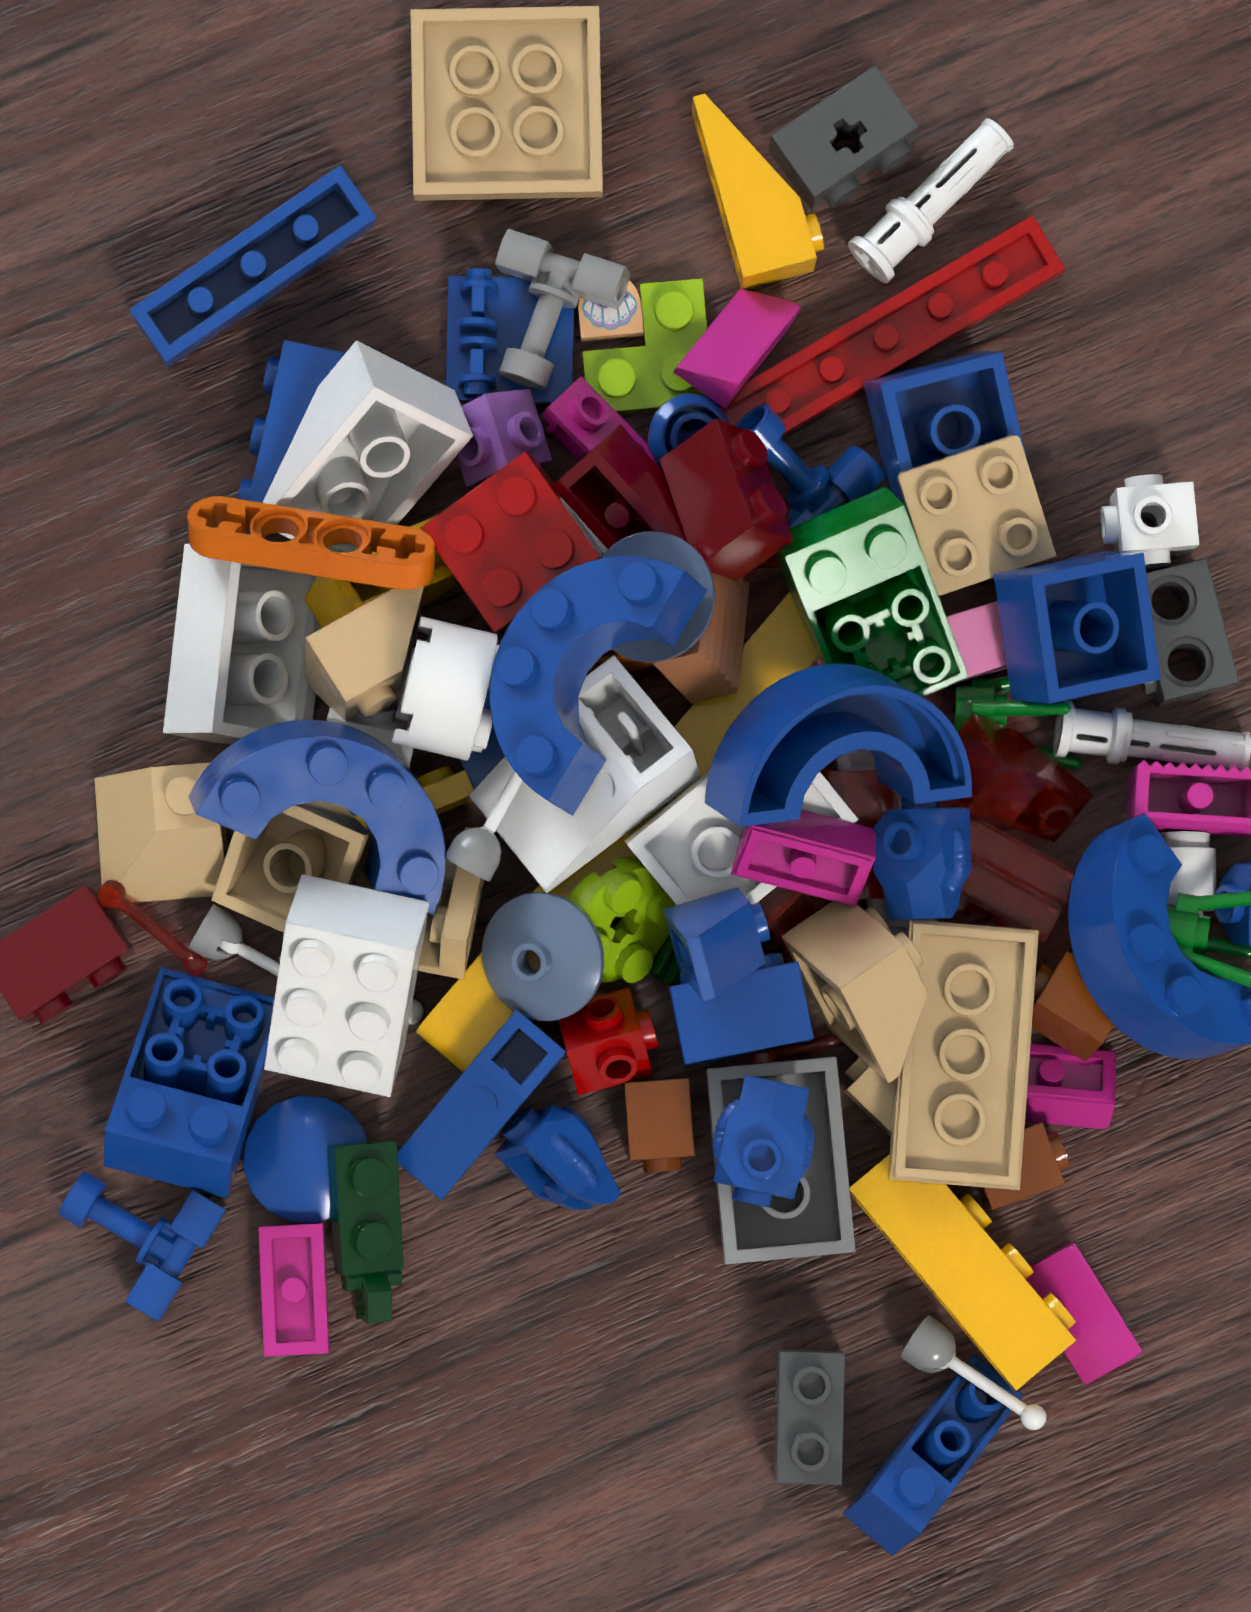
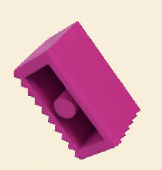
(1191, 798)

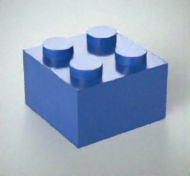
(940, 411)
(1077, 626)
(750, 1017)

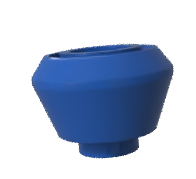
(689, 410)

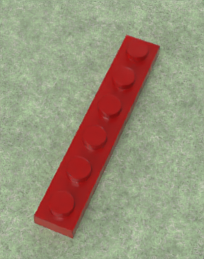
(903, 327)

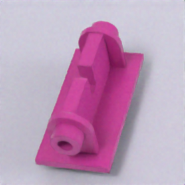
(584, 419)

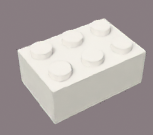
(345, 985)

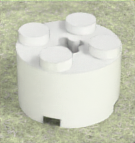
(447, 690)

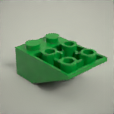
(871, 594)

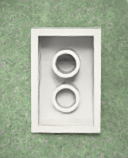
(370, 441)

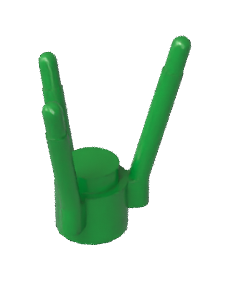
(984, 702)
(1192, 933)

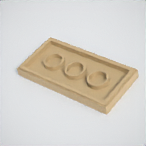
(968, 1061)

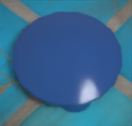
(290, 1156)

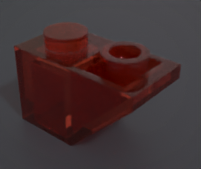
(1019, 781)

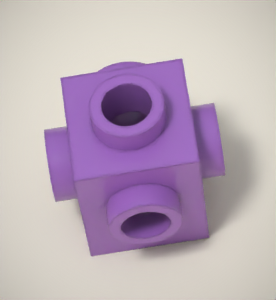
(502, 430)

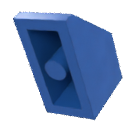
(717, 940)

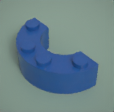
(557, 643)
(824, 714)
(338, 766)
(1132, 957)

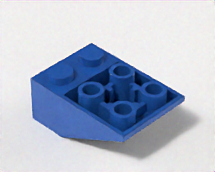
(190, 1084)

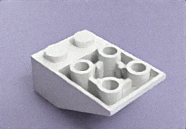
(641, 773)

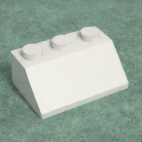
(238, 650)

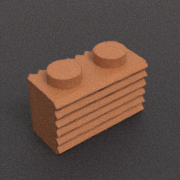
(714, 662)

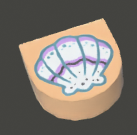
(606, 323)

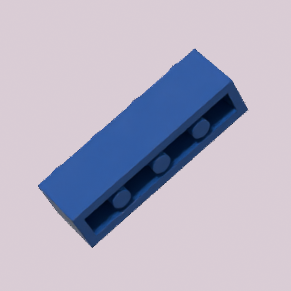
(253, 266)

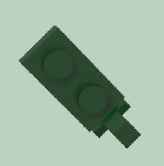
(367, 1223)

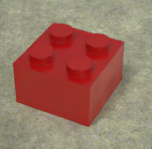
(510, 539)

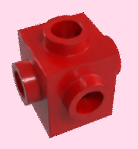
(608, 1042)

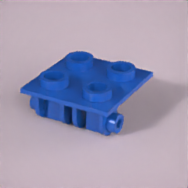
(487, 319)

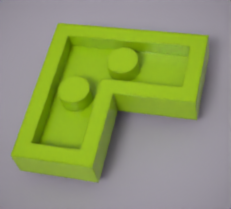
(643, 376)

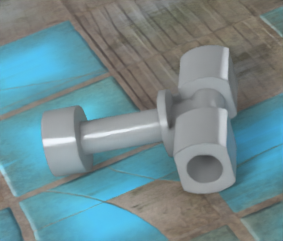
(557, 284)

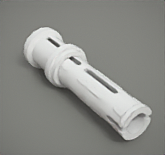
(912, 218)
(1120, 736)

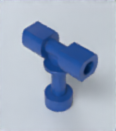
(813, 489)
(162, 1248)

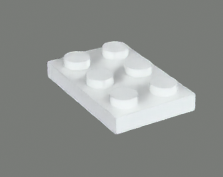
(694, 846)

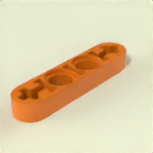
(313, 536)

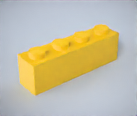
(968, 1272)

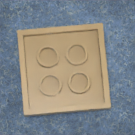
(506, 103)

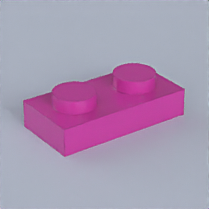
(294, 1289)

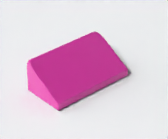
(736, 344)
(808, 856)
(1069, 1089)
(1099, 1330)

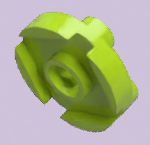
(640, 901)

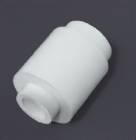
(1198, 866)

